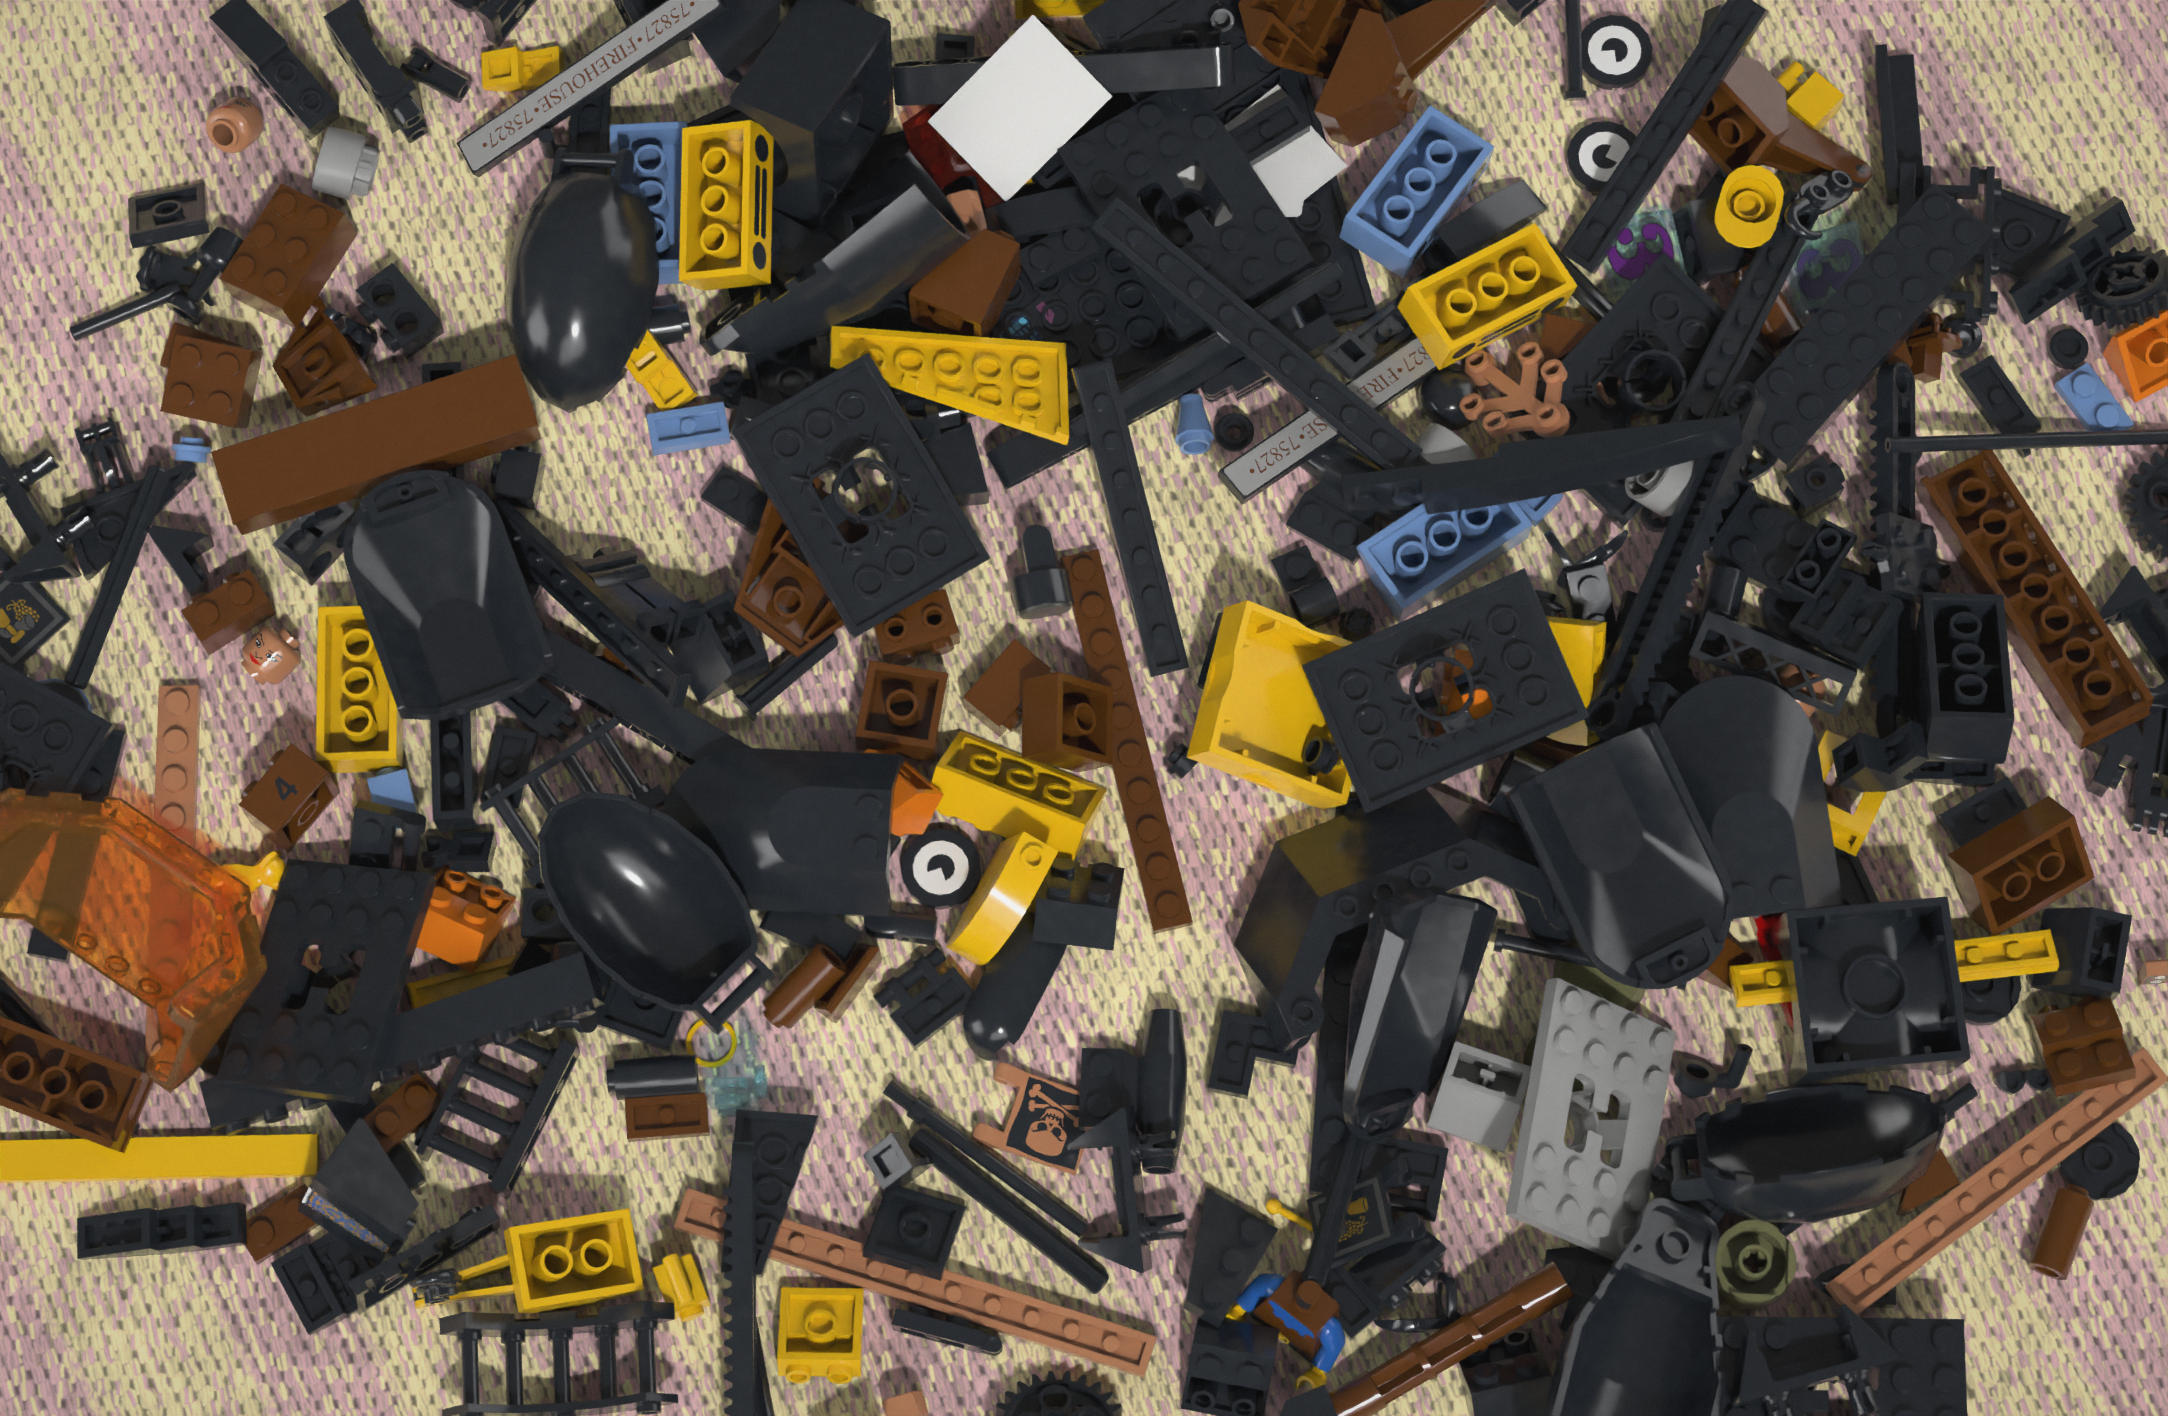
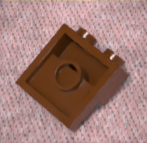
(2082, 1045)

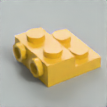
(820, 1334)

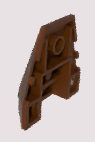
(1302, 32)
(780, 589)

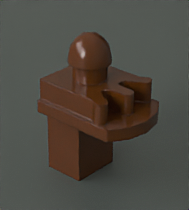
(1928, 346)

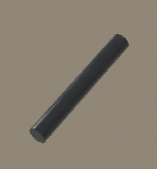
(124, 312)

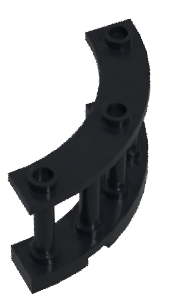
(560, 1327)

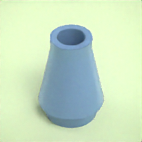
(1193, 427)

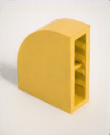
(1584, 652)
(1001, 897)

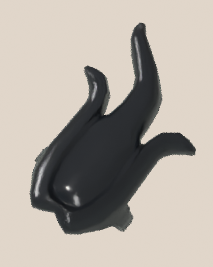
(163, 270)
(359, 332)
(1602, 553)
(1443, 1317)

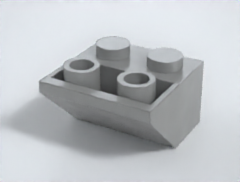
(1479, 1097)

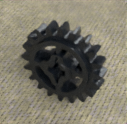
(2125, 288)

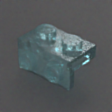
(738, 1093)

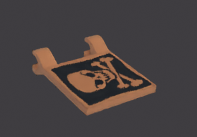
(1039, 1123)

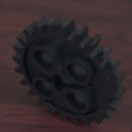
(2145, 511)
(1063, 1393)

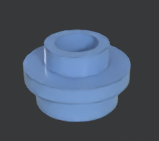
(191, 450)

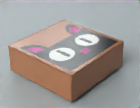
(2153, 972)

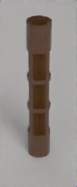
(1472, 1332)

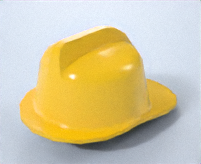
(1749, 206)

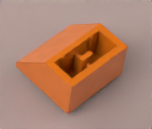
(913, 799)
(463, 919)

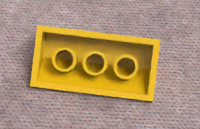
(1014, 795)

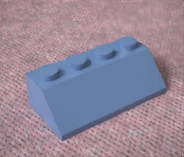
(1434, 552)

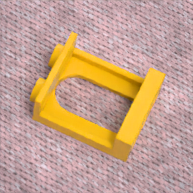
(1848, 829)

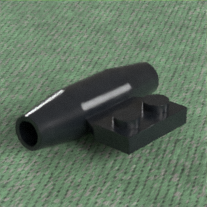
(1323, 512)
(1151, 1083)

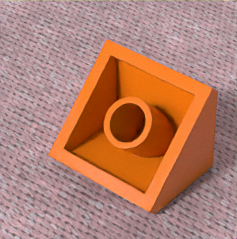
(2141, 356)

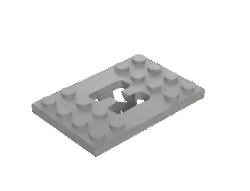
(1569, 1186)

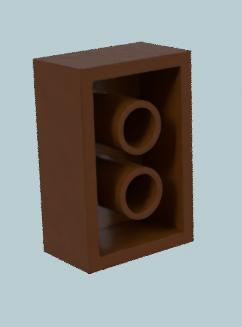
(288, 255)
(2021, 866)

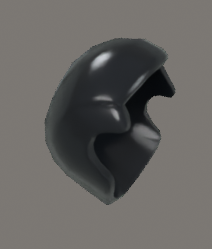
(1442, 395)

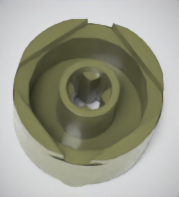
(1769, 1251)

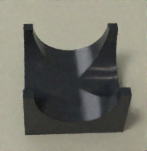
(1872, 989)

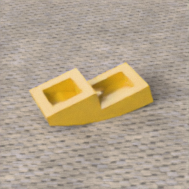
(519, 71)
(660, 375)

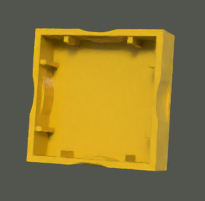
(1262, 707)

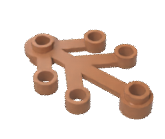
(1545, 418)

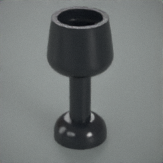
(214, 255)

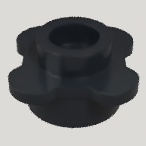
(731, 388)
(1320, 755)

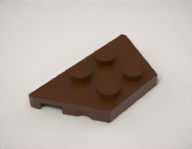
(322, 365)

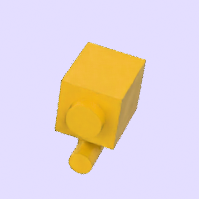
(1813, 100)
(682, 1285)

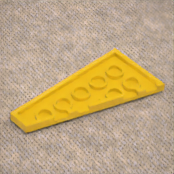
(989, 377)

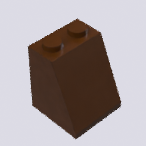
(968, 287)

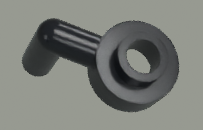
(1698, 1078)

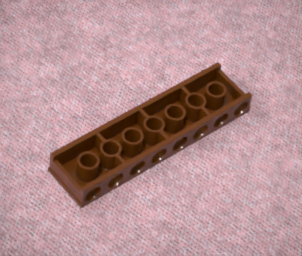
(374, 441)
(2047, 625)
(70, 1086)

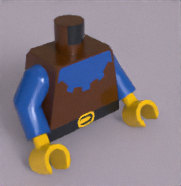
(1302, 1314)

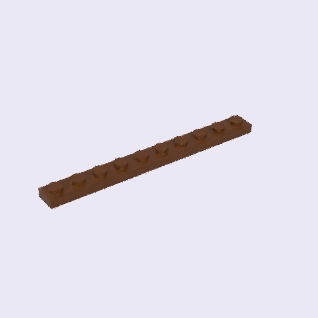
(1130, 751)

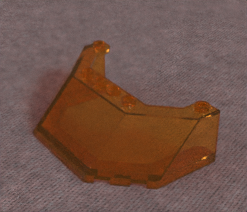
(135, 911)

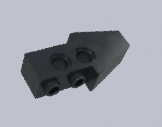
(275, 66)

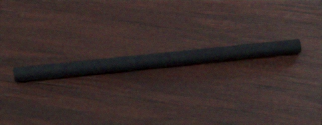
(2026, 440)

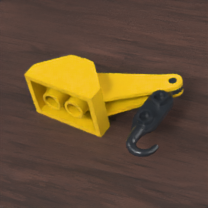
(551, 1266)

